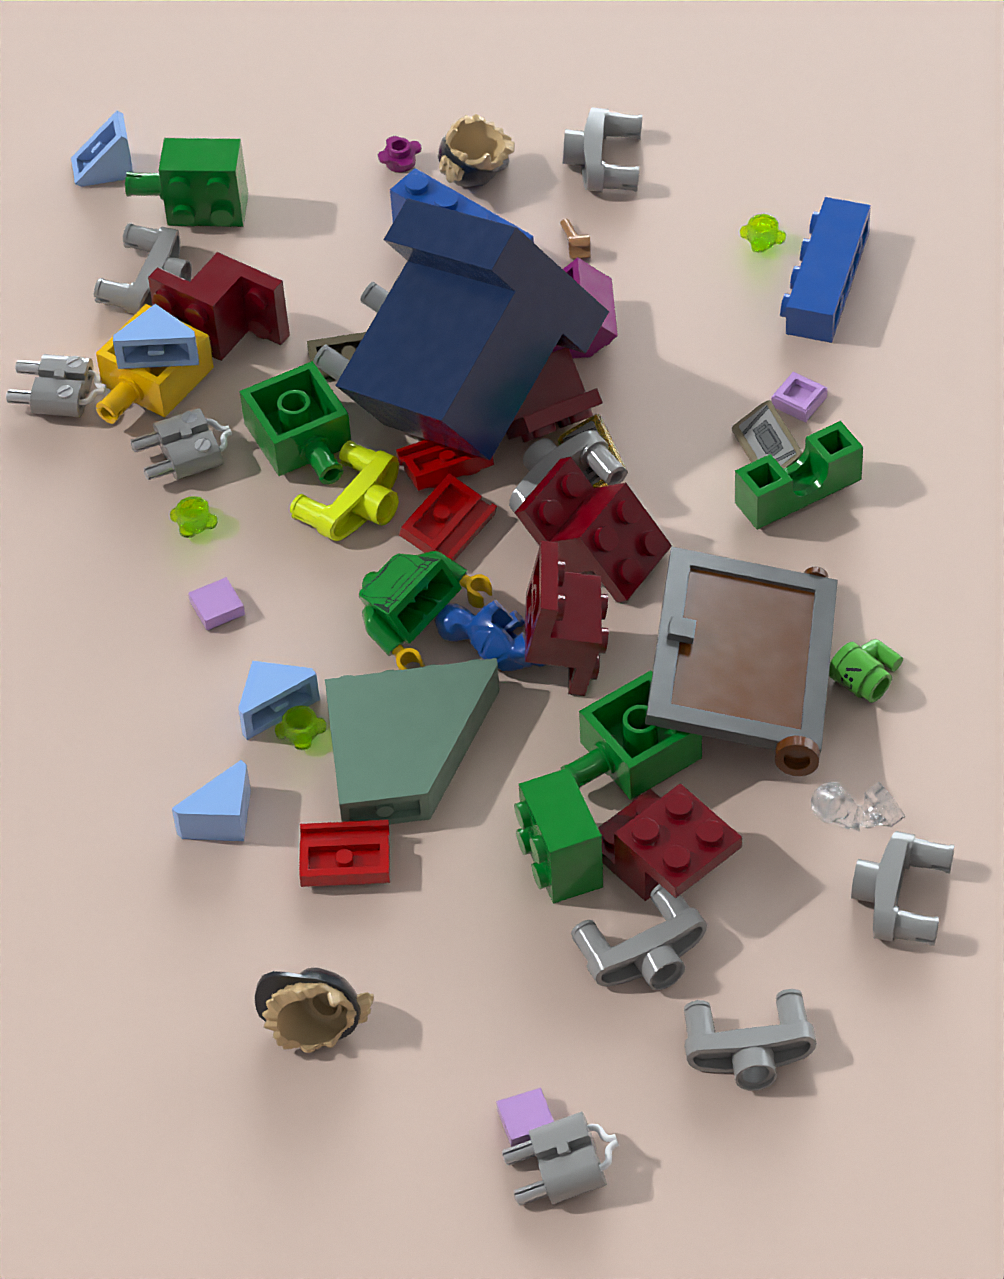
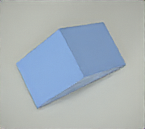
(104, 155)
(155, 341)
(271, 692)
(217, 808)

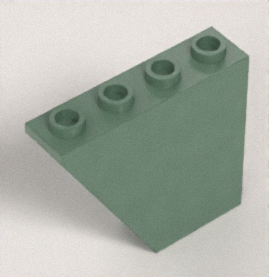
(405, 735)

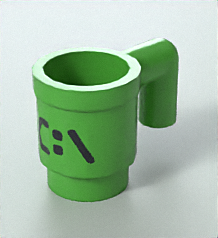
(860, 671)

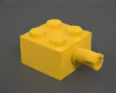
(152, 387)

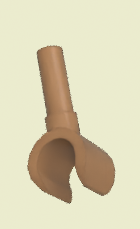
(578, 244)

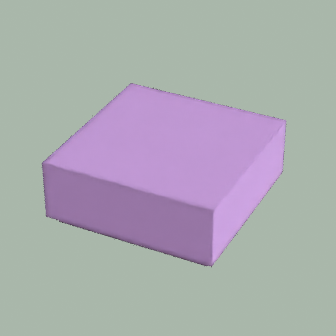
(799, 397)
(216, 603)
(523, 1114)

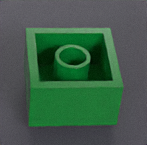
(559, 836)

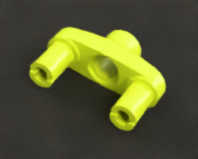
(364, 499)

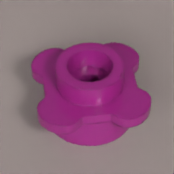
(399, 154)

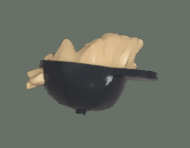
(474, 151)
(310, 1008)

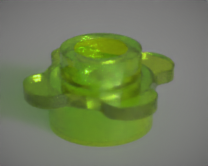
(762, 232)
(193, 516)
(297, 718)

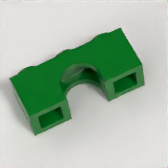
(827, 465)

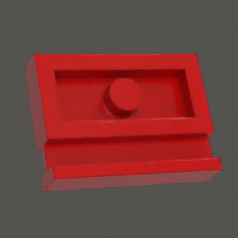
(431, 462)
(448, 519)
(344, 853)

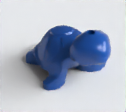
(488, 631)

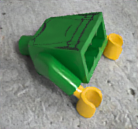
(410, 595)

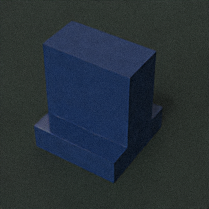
(465, 329)

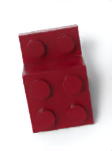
(224, 302)
(554, 397)
(594, 528)
(565, 619)
(666, 842)

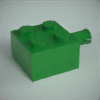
(198, 182)
(297, 422)
(626, 747)

